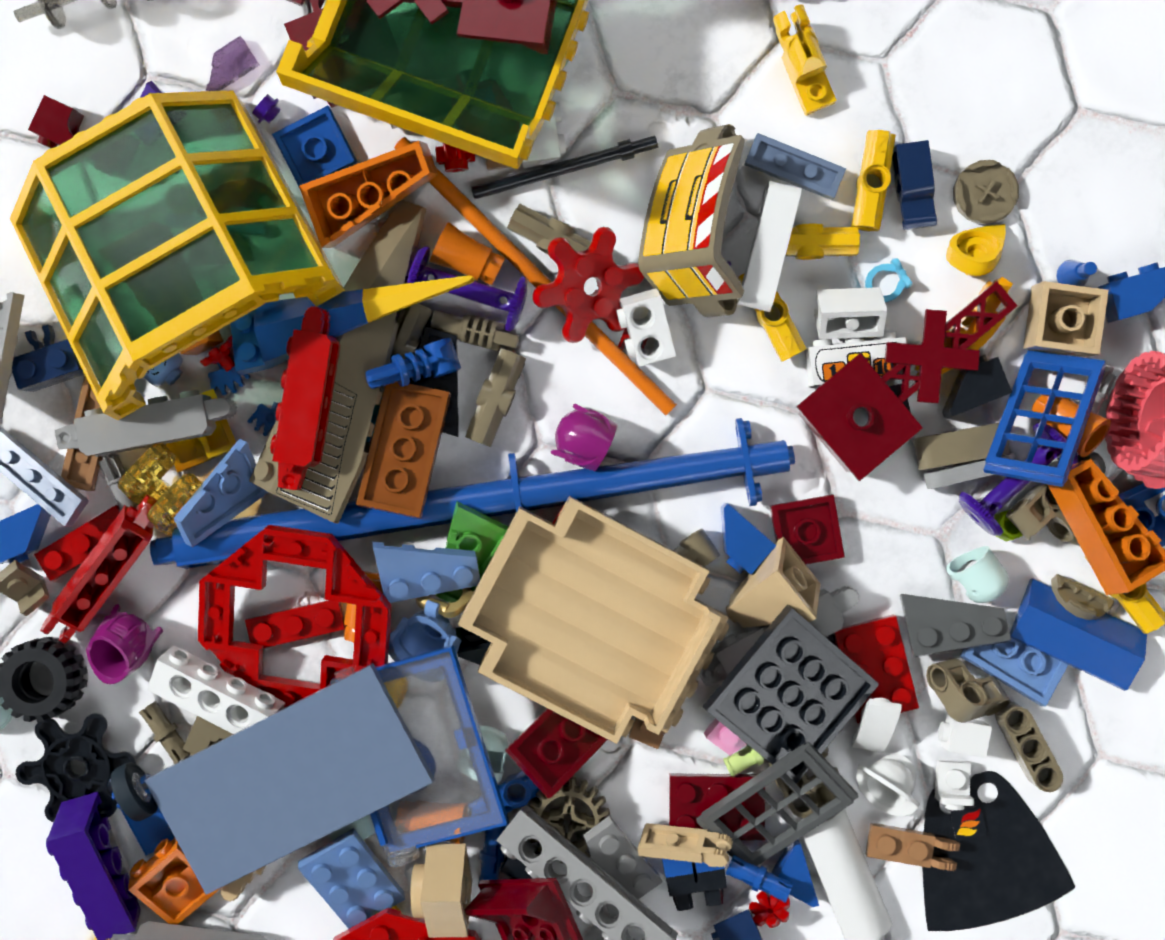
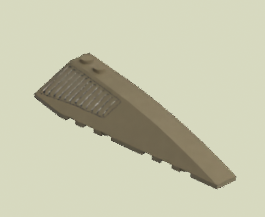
(332, 481)

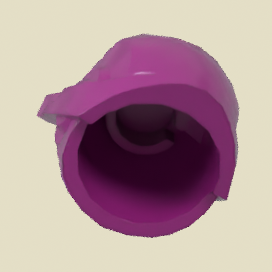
(584, 437)
(120, 645)

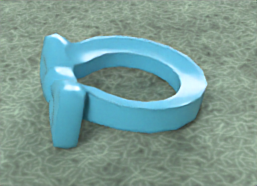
(894, 266)

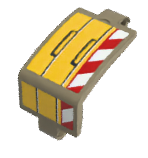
(688, 221)

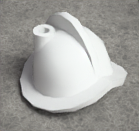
(889, 784)

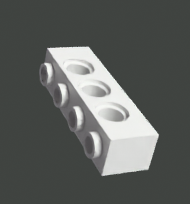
(210, 691)

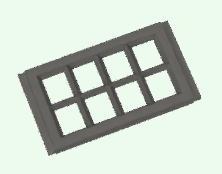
(824, 773)

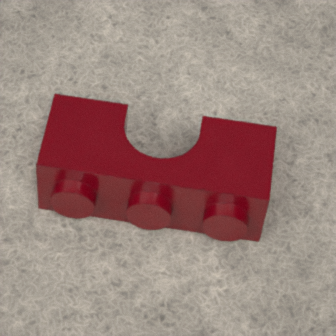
(55, 122)

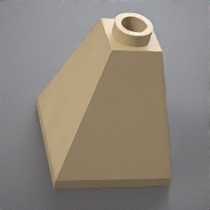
(774, 584)

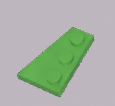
(475, 533)

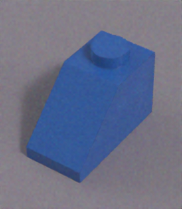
(22, 534)
(743, 541)

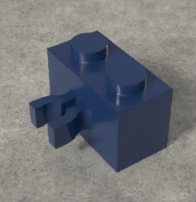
(46, 364)

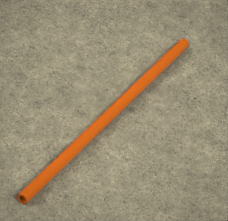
(537, 277)

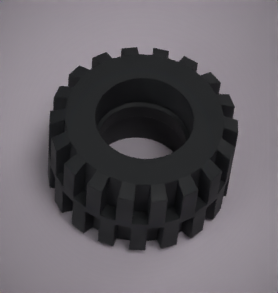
(16, 684)

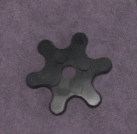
(54, 766)

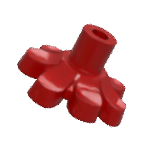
(220, 356)
(769, 910)

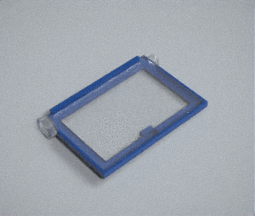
(444, 726)

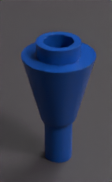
(1075, 272)

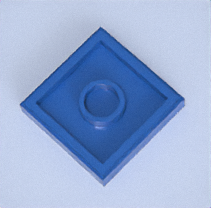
(314, 146)

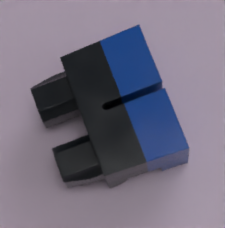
(683, 883)

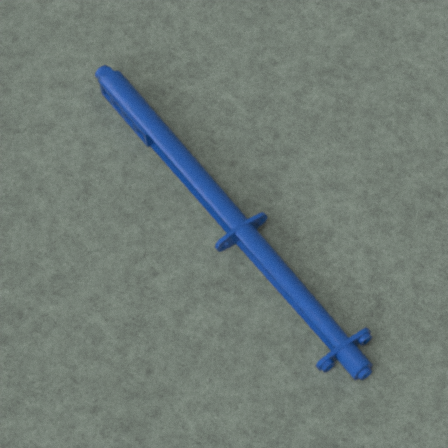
(500, 497)

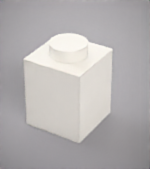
(965, 738)

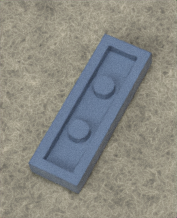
(795, 166)

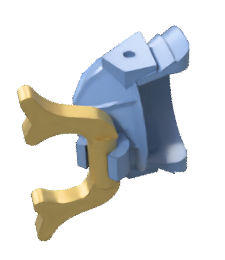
(427, 629)

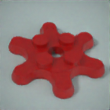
(574, 270)

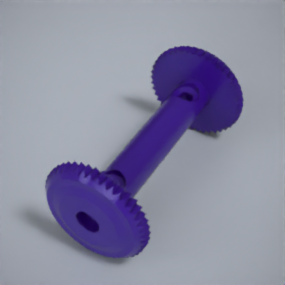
(475, 291)
(983, 511)

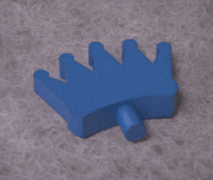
(222, 379)
(264, 416)

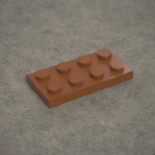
(403, 449)

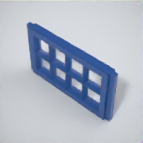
(1026, 469)

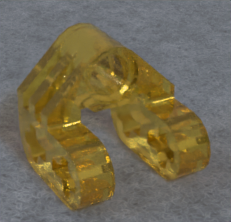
(146, 478)

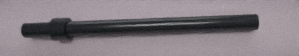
(624, 151)

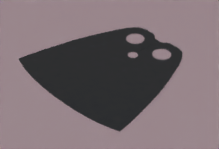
(995, 874)

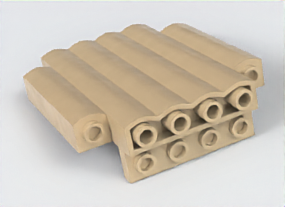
(594, 620)

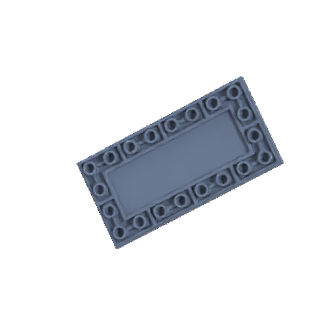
(290, 779)

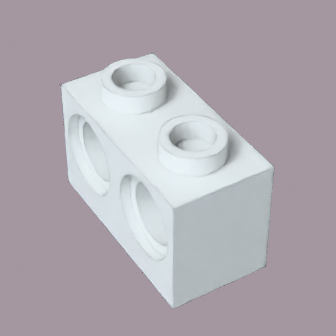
(653, 325)

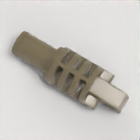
(474, 330)

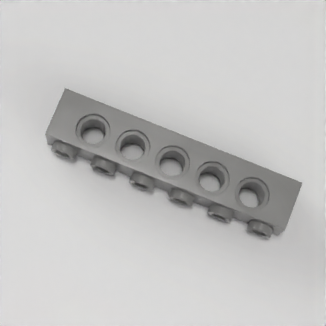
(580, 869)

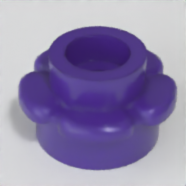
(266, 109)

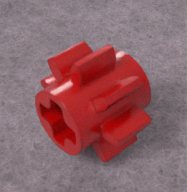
(452, 160)

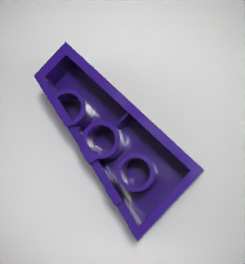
(92, 867)

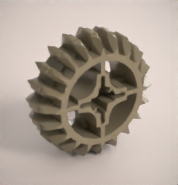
(581, 819)

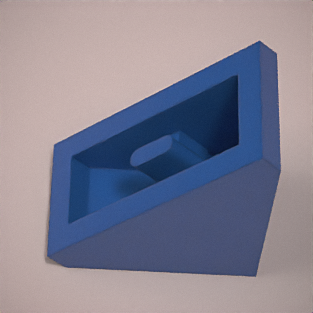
(793, 868)

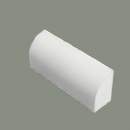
(847, 879)

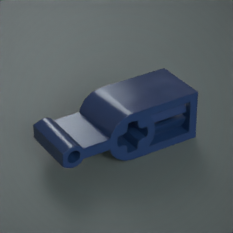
(914, 184)

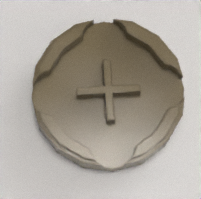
(985, 192)

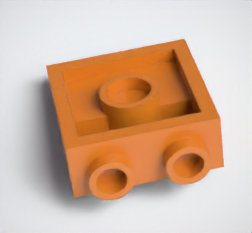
(167, 883)

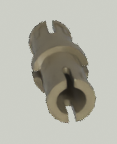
(164, 731)

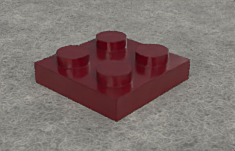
(809, 528)

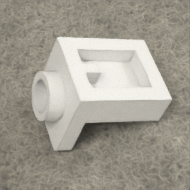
(953, 784)

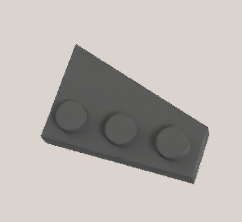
(950, 626)

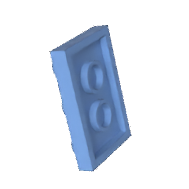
(351, 879)

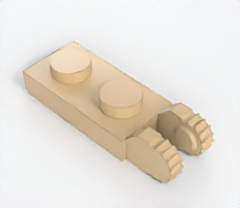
(685, 844)

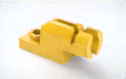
(804, 61)

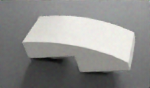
(876, 725)

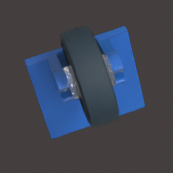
(139, 806)

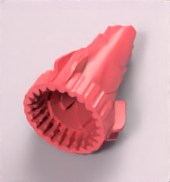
(1138, 419)

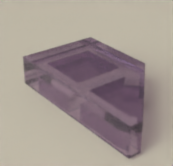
(231, 64)

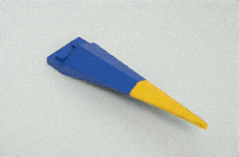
(263, 333)

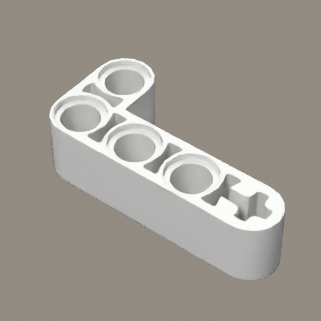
(769, 245)

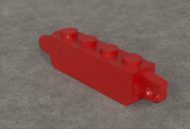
(305, 399)
(101, 570)

